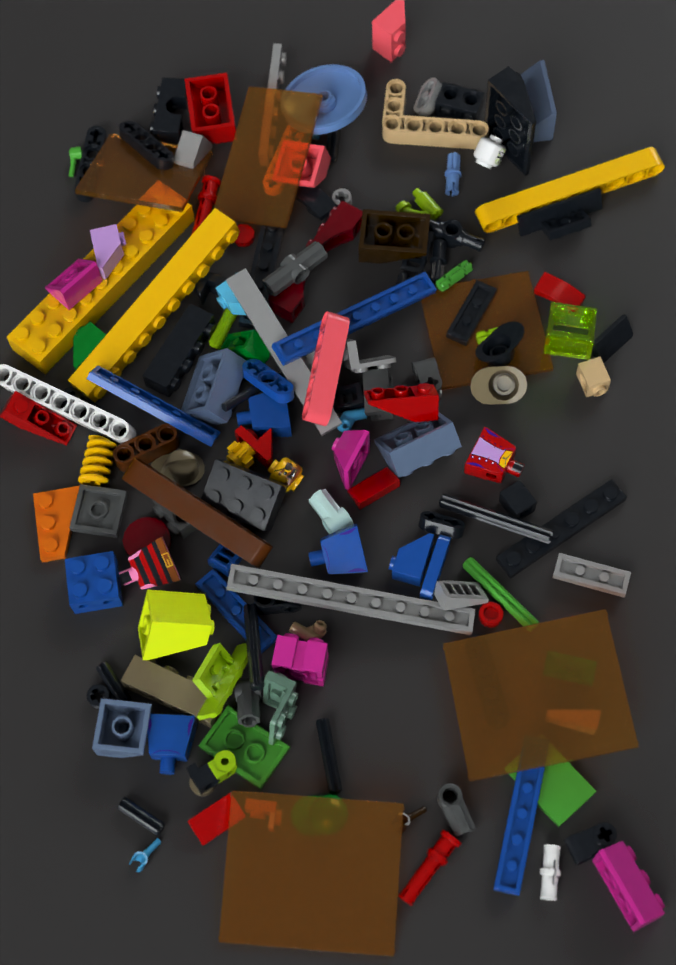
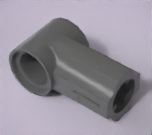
(247, 703)
(456, 812)

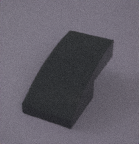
(316, 201)

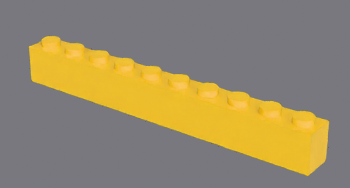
(157, 301)

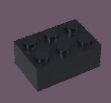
(244, 494)

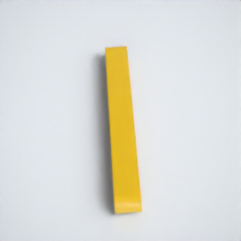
(606, 176)

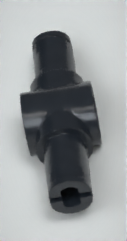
(460, 237)

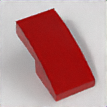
(558, 291)

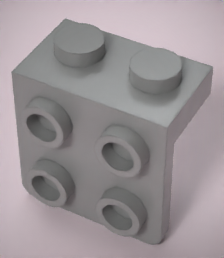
(353, 363)

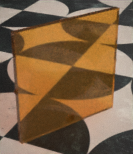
(127, 177)
(511, 303)

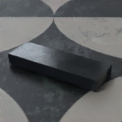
(471, 313)

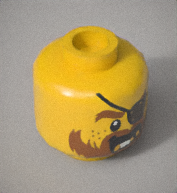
(286, 472)

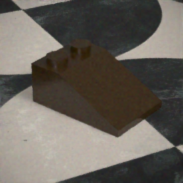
(392, 236)

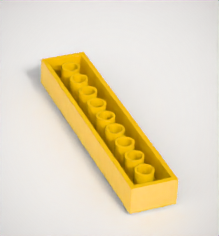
(50, 327)

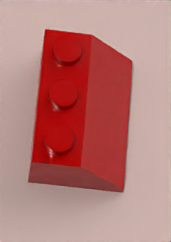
(211, 107)

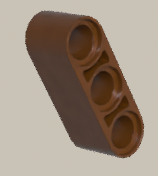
(150, 438)

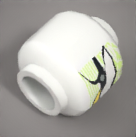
(489, 151)

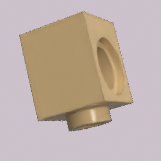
(593, 377)

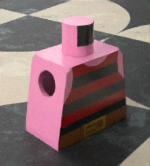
(151, 566)

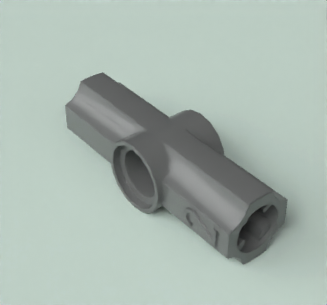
(295, 268)

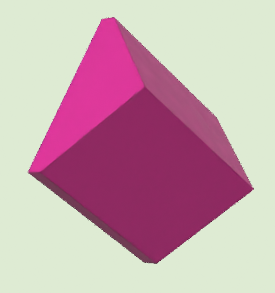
(75, 282)

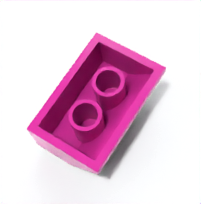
(628, 885)

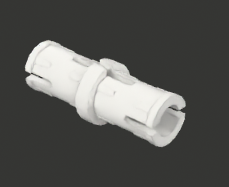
(550, 872)

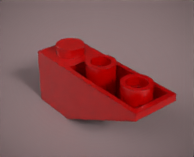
(409, 402)
(37, 419)

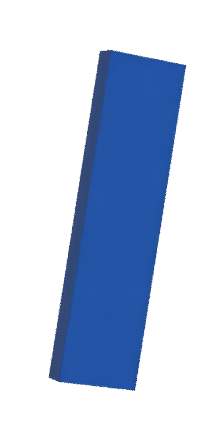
(232, 607)

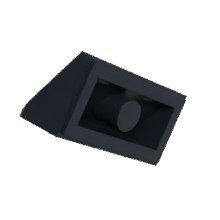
(612, 339)

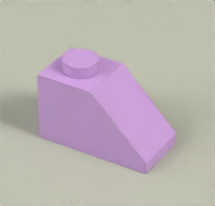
(107, 248)

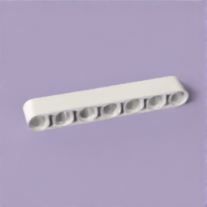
(73, 407)

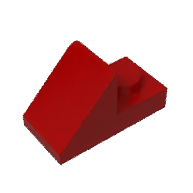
(262, 446)

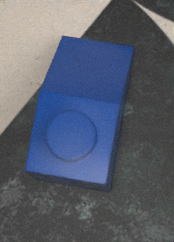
(412, 560)

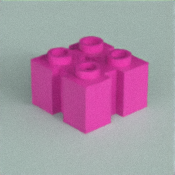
(301, 659)

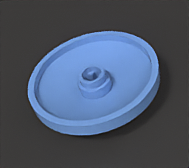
(342, 94)

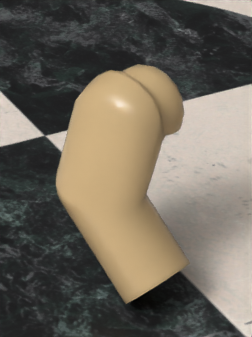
(317, 630)

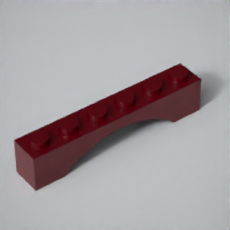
(341, 227)

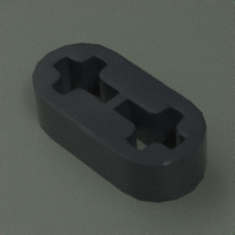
(441, 524)

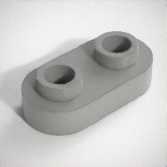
(427, 97)

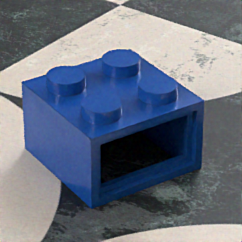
(93, 582)

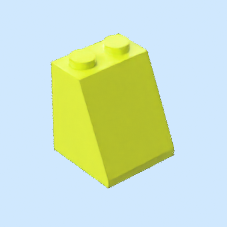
(173, 623)

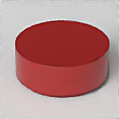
(246, 235)
(490, 614)

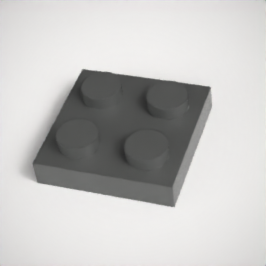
(98, 511)

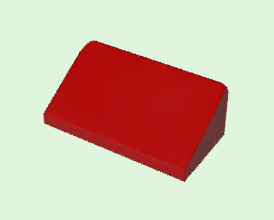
(374, 488)
(212, 820)

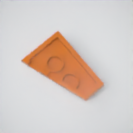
(53, 520)

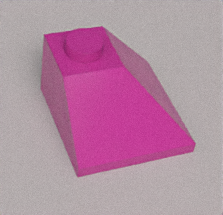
(350, 454)

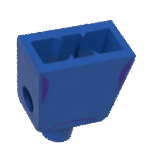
(341, 552)
(170, 739)

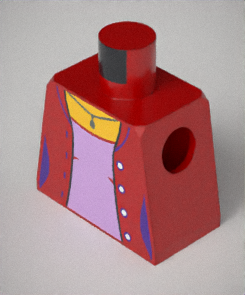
(492, 458)

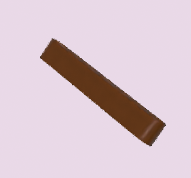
(197, 512)

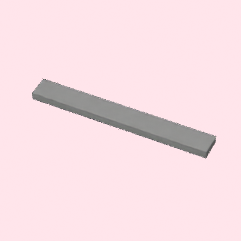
(270, 332)

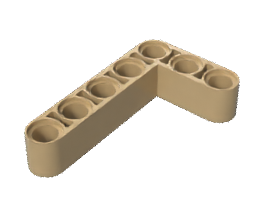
(428, 130)

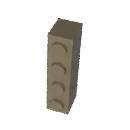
(165, 688)

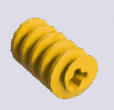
(96, 460)

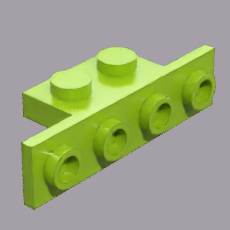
(218, 677)

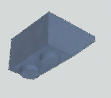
(121, 728)

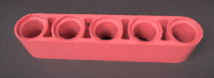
(325, 368)

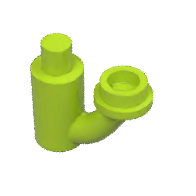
(425, 203)

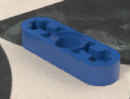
(256, 372)
(435, 567)

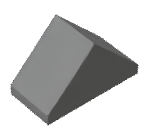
(191, 149)

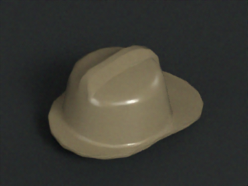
(498, 385)
(181, 466)

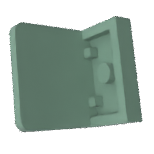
(280, 694)

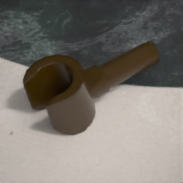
(407, 818)

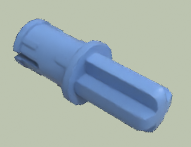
(452, 174)

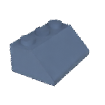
(541, 100)
(213, 383)
(418, 444)

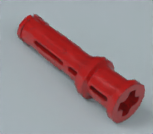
(206, 198)
(436, 857)

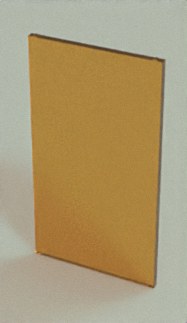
(268, 156)

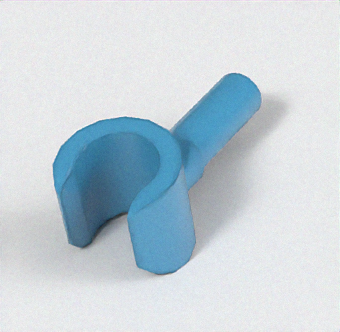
(143, 856)

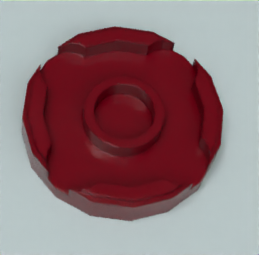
(143, 532)

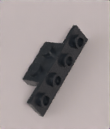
(561, 217)

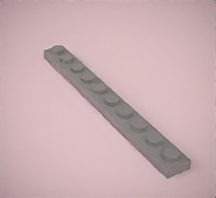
(349, 599)

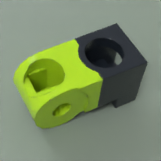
(213, 772)

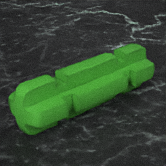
(454, 275)

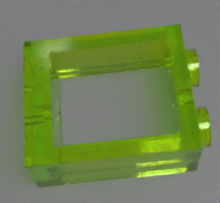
(568, 343)

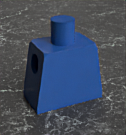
(266, 414)

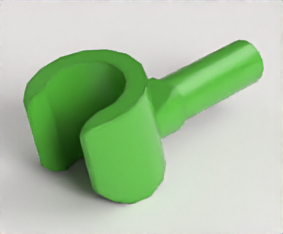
(75, 154)

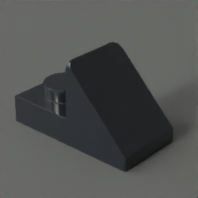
(208, 284)

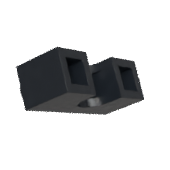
(171, 97)

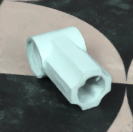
(332, 515)

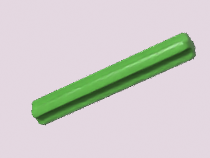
(499, 593)

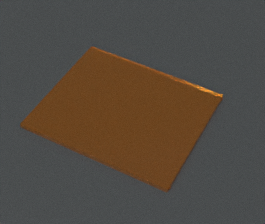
(539, 695)
(312, 873)

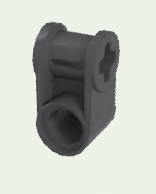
(427, 372)

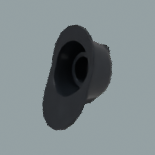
(500, 345)

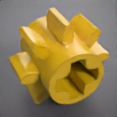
(240, 454)

